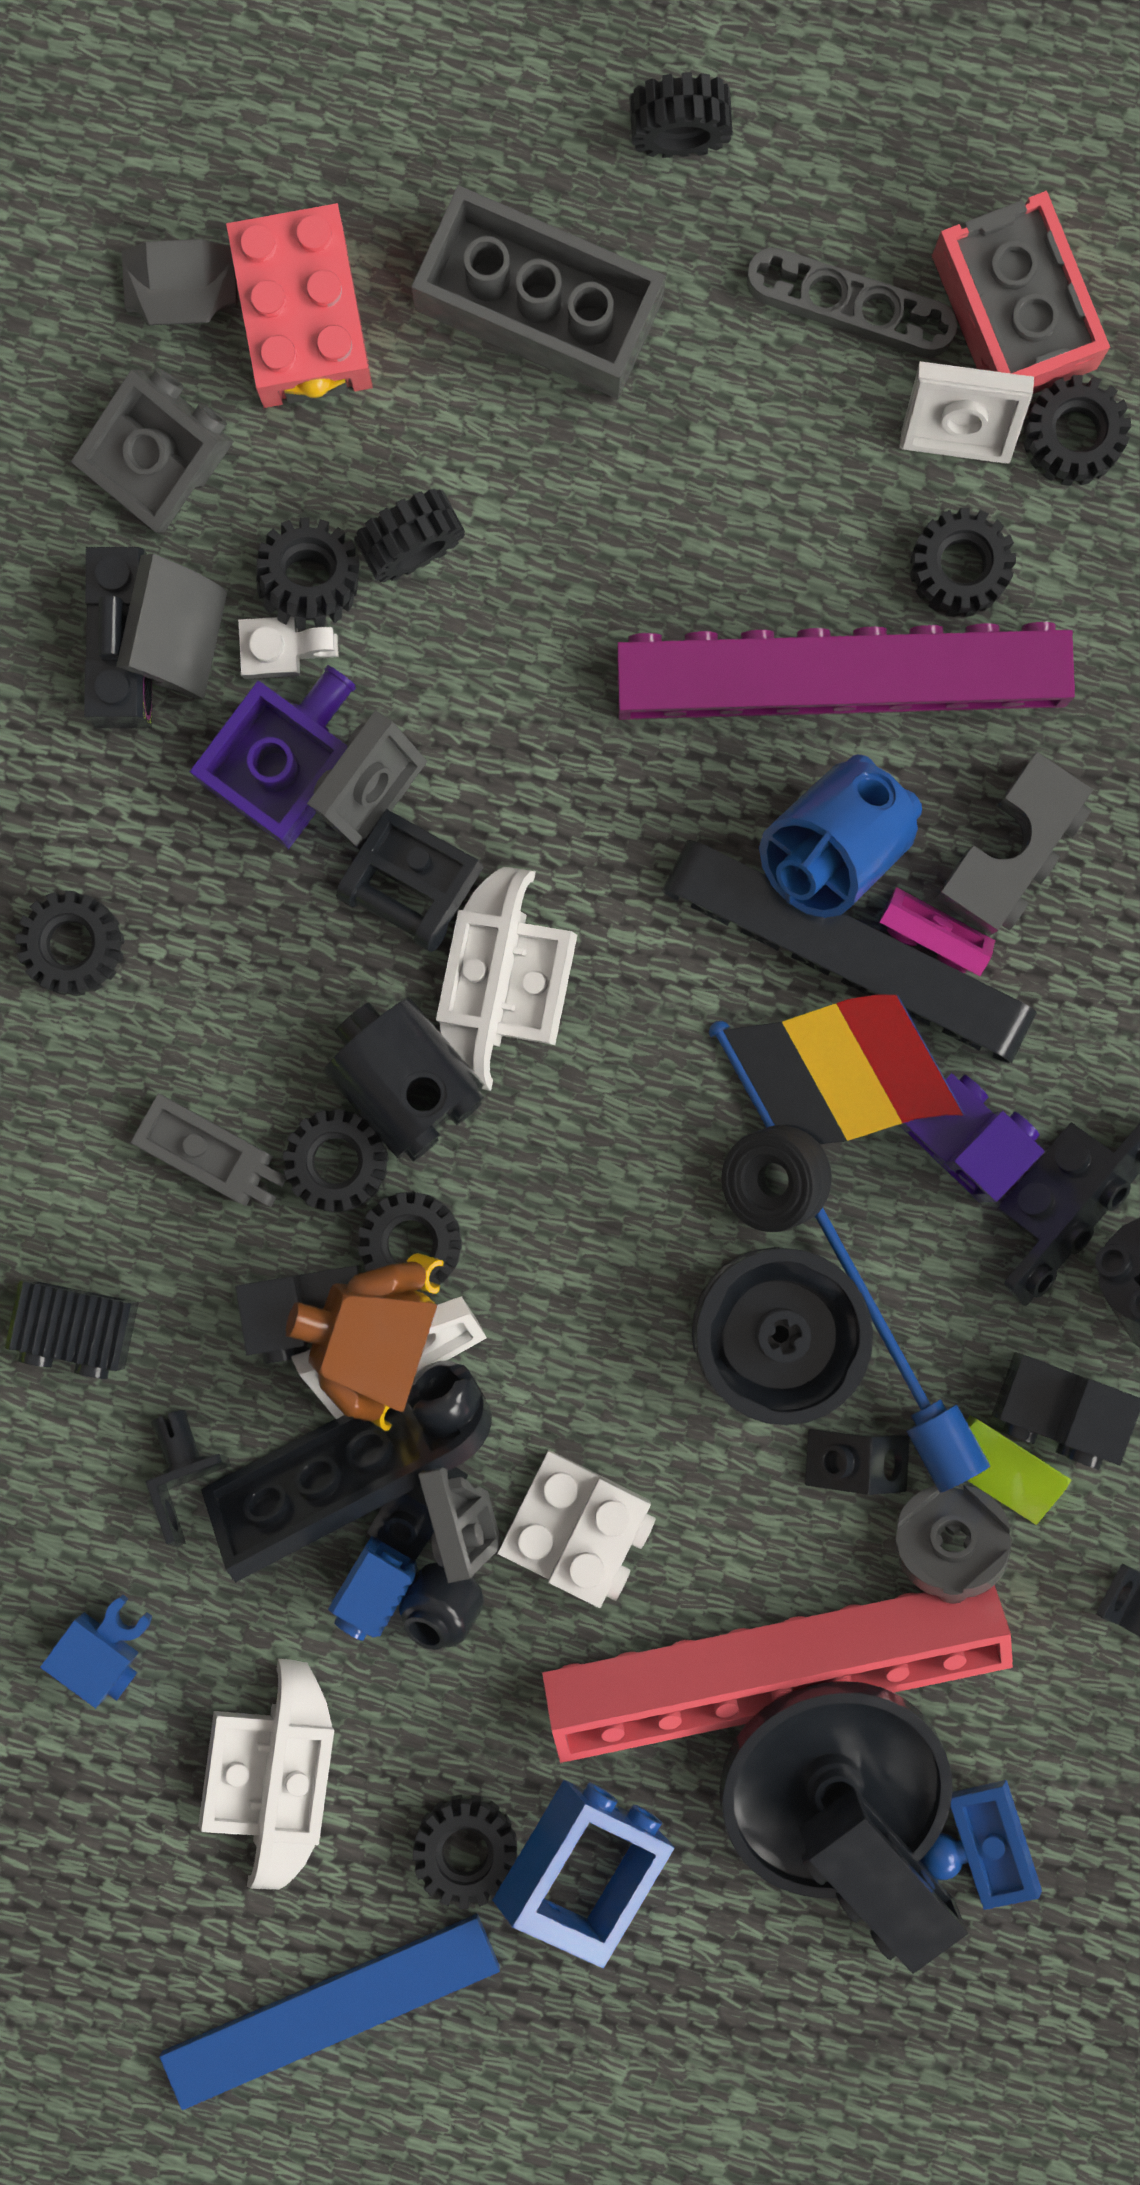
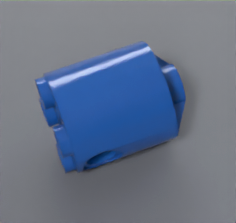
(839, 837)

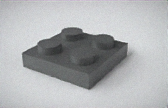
(367, 779)

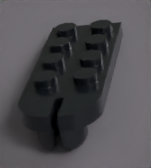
(345, 1470)

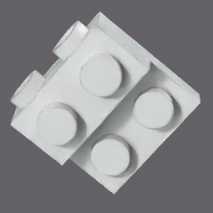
(577, 1530)

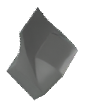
(178, 280)

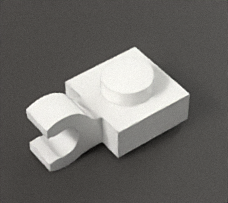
(275, 648)

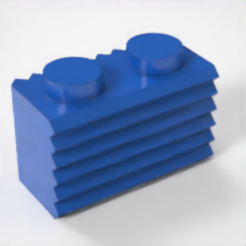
(372, 1590)

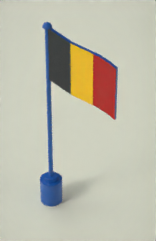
(841, 1079)

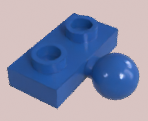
(991, 1845)

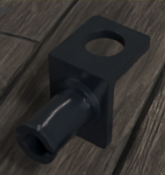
(183, 1466)

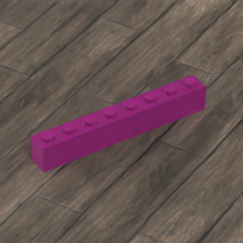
(845, 672)

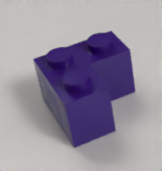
(981, 1149)

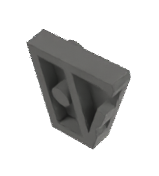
(462, 1524)

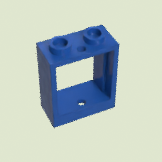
(548, 1849)

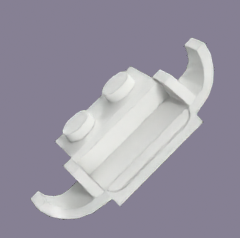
(502, 973)
(272, 1776)

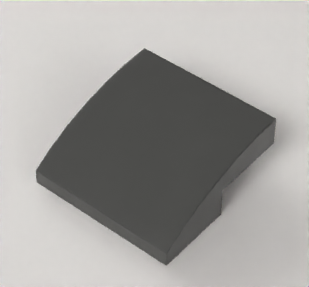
(172, 626)

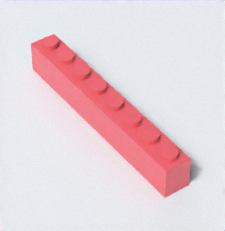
(737, 1674)

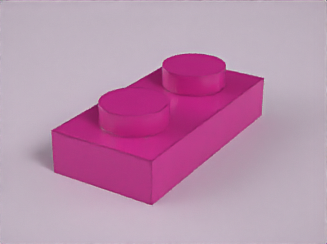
(953, 941)

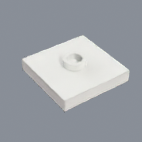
(966, 412)

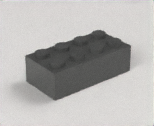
(538, 292)

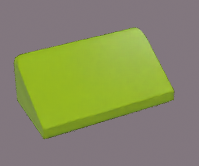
(1016, 1475)

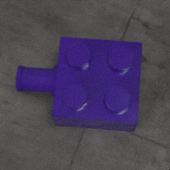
(275, 754)

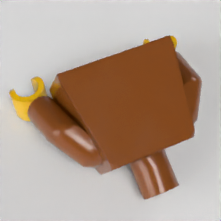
(370, 1337)

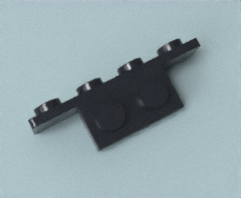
(1064, 1201)

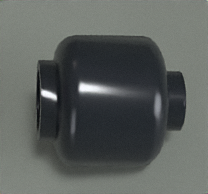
(438, 1611)

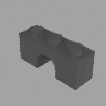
(1046, 806)

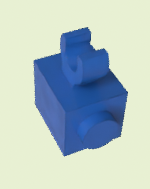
(94, 1657)

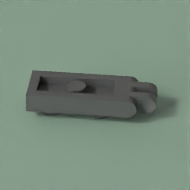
(206, 1152)

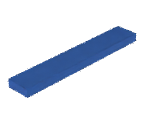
(329, 2011)

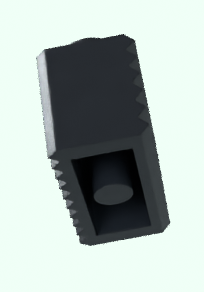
(71, 1327)

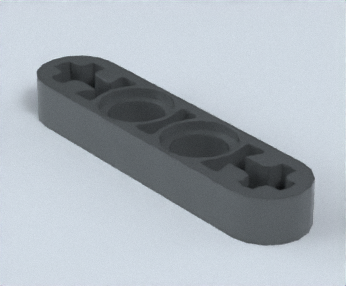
(854, 293)

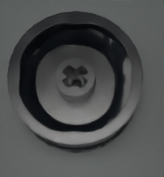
(825, 1344)

